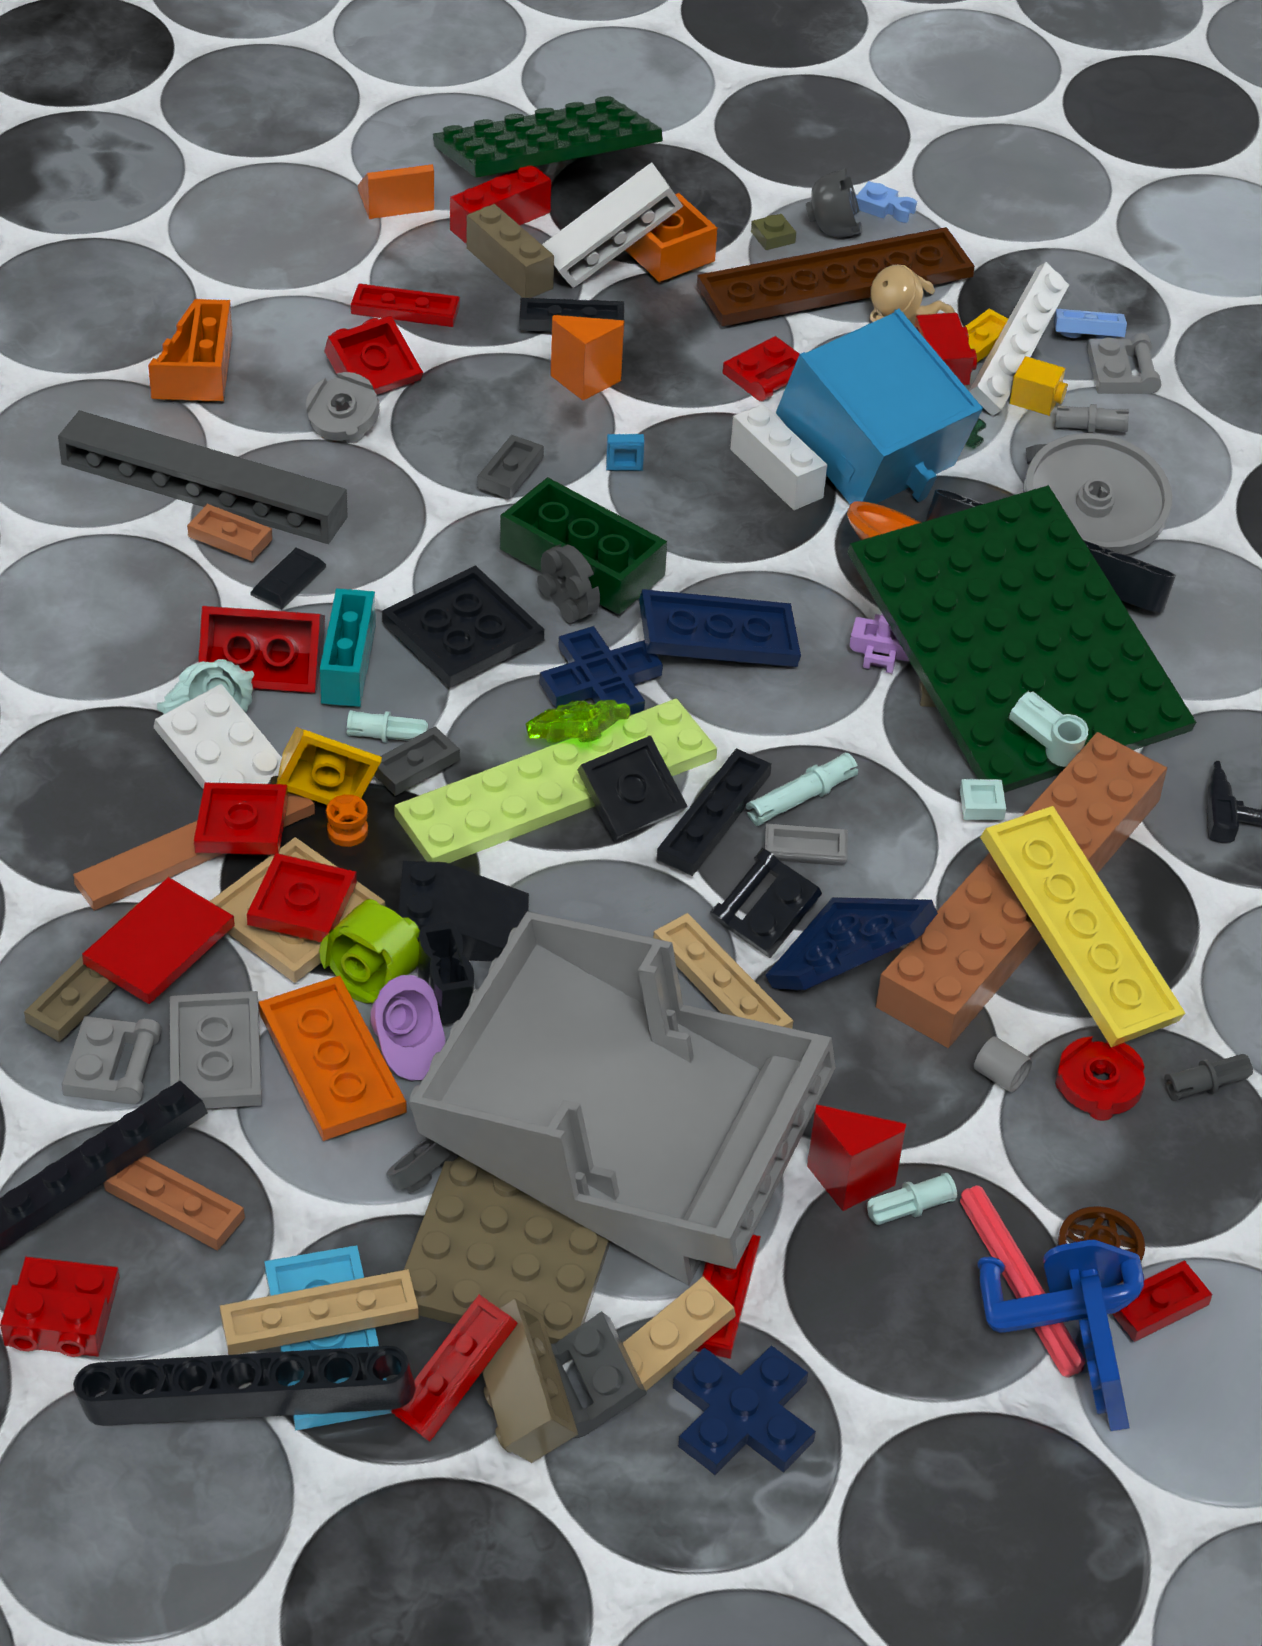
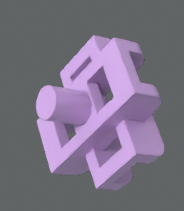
(876, 636)

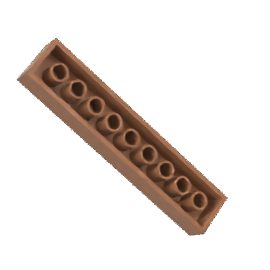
(983, 927)

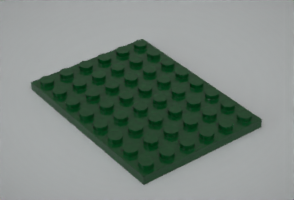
(1011, 607)

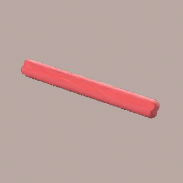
(1020, 1276)

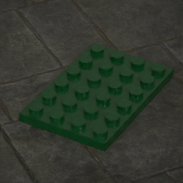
(546, 136)

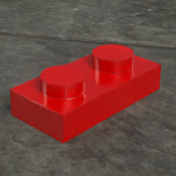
(1163, 1301)

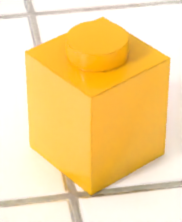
(1038, 386)

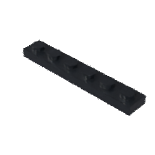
(97, 1160)

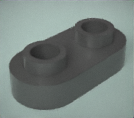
(415, 1167)

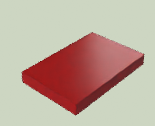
(158, 940)

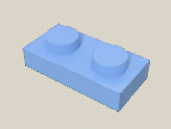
(1102, 325)

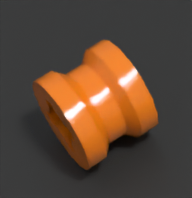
(347, 820)

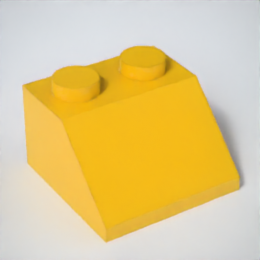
(324, 767)

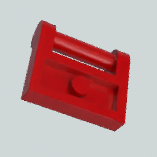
(762, 368)

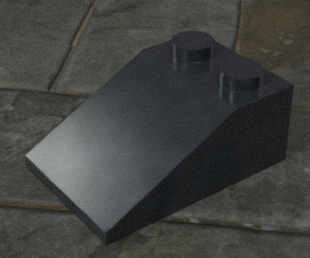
(475, 904)

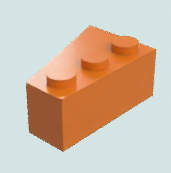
(196, 356)

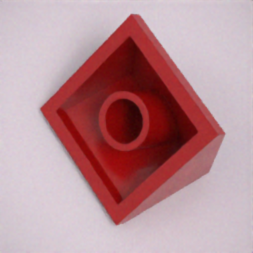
(854, 1154)

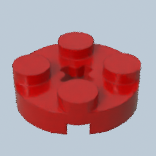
(1099, 1096)

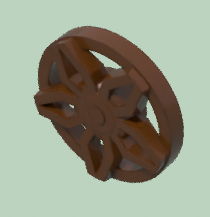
(1102, 1233)

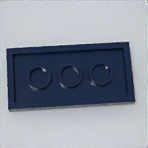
(719, 628)

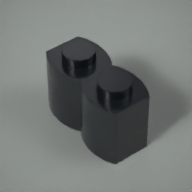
(446, 969)

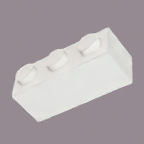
(778, 457)

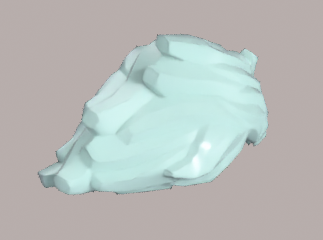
(205, 676)

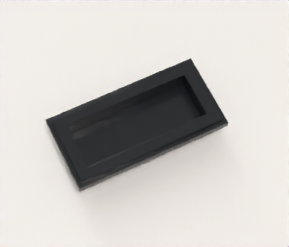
(288, 578)

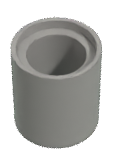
(1003, 1064)

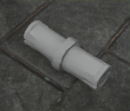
(1092, 418)

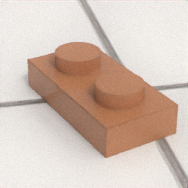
(229, 532)

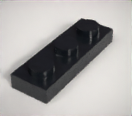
(538, 312)

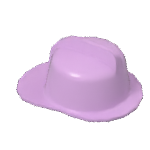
(408, 1026)

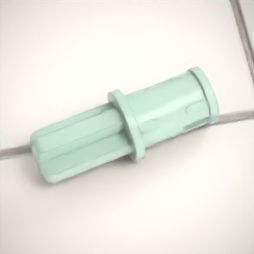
(384, 726)
(912, 1199)

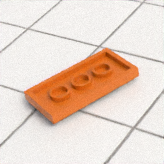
(332, 1058)

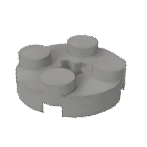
(346, 424)

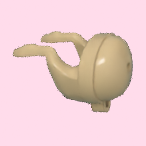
(902, 289)

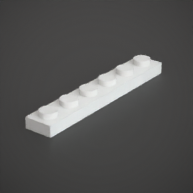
(1018, 338)

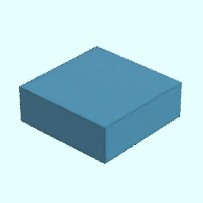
(625, 452)

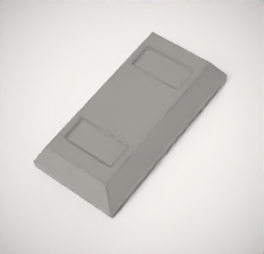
(807, 844)

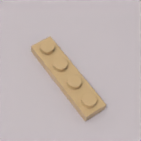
(718, 974)
(318, 1312)

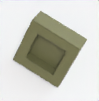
(773, 231)

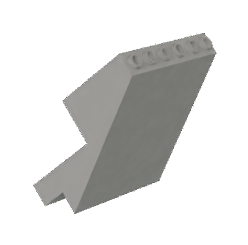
(618, 1098)

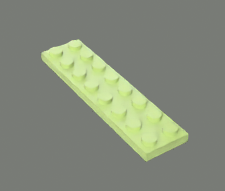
(540, 786)

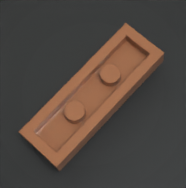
(177, 1201)

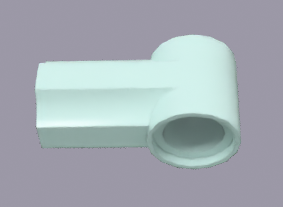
(1059, 733)

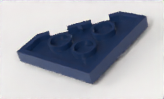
(848, 935)

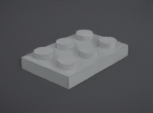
(217, 1047)

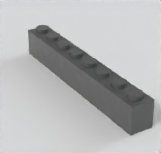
(203, 476)

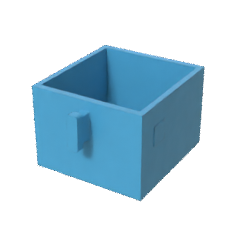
(879, 410)

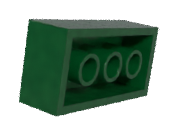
(619, 552)

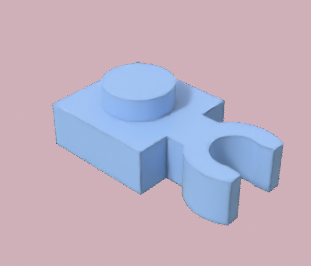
(881, 200)

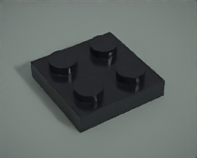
(632, 788)

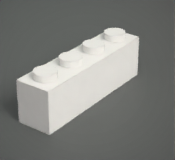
(612, 225)

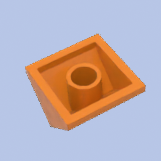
(398, 191)
(586, 353)

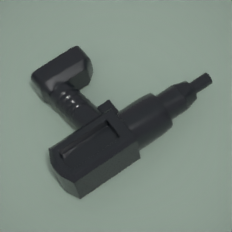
(1224, 809)

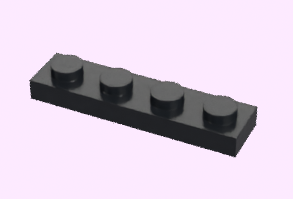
(713, 812)

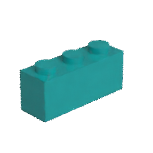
(347, 647)

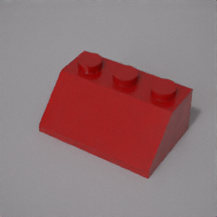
(275, 645)

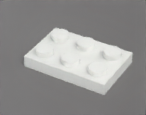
(218, 740)

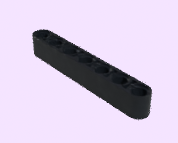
(1130, 578)
(265, 1396)

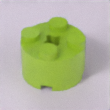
(370, 949)

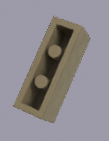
(510, 251)
(528, 1389)

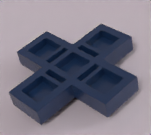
(599, 672)
(743, 1410)

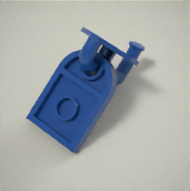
(1081, 1286)

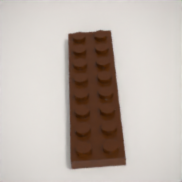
(828, 276)

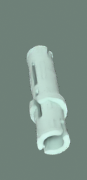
(813, 783)

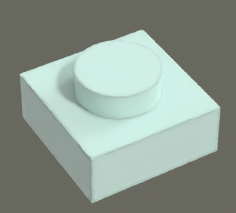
(982, 799)

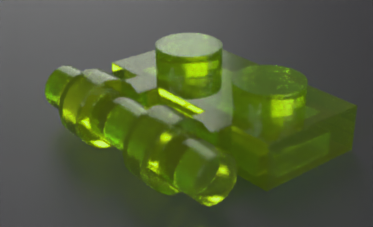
(577, 720)

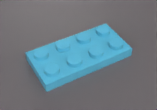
(312, 1271)

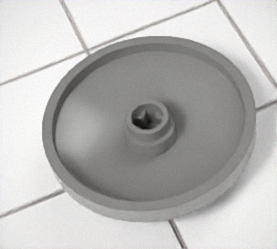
(1106, 488)

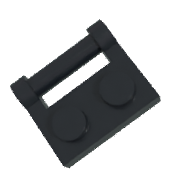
(777, 909)

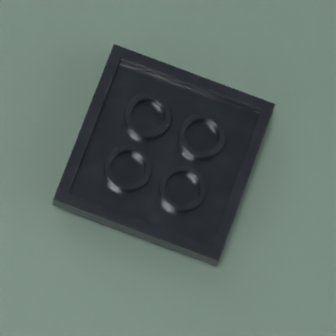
(462, 626)

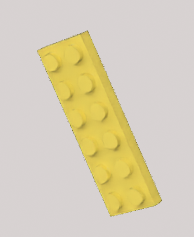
(1082, 926)

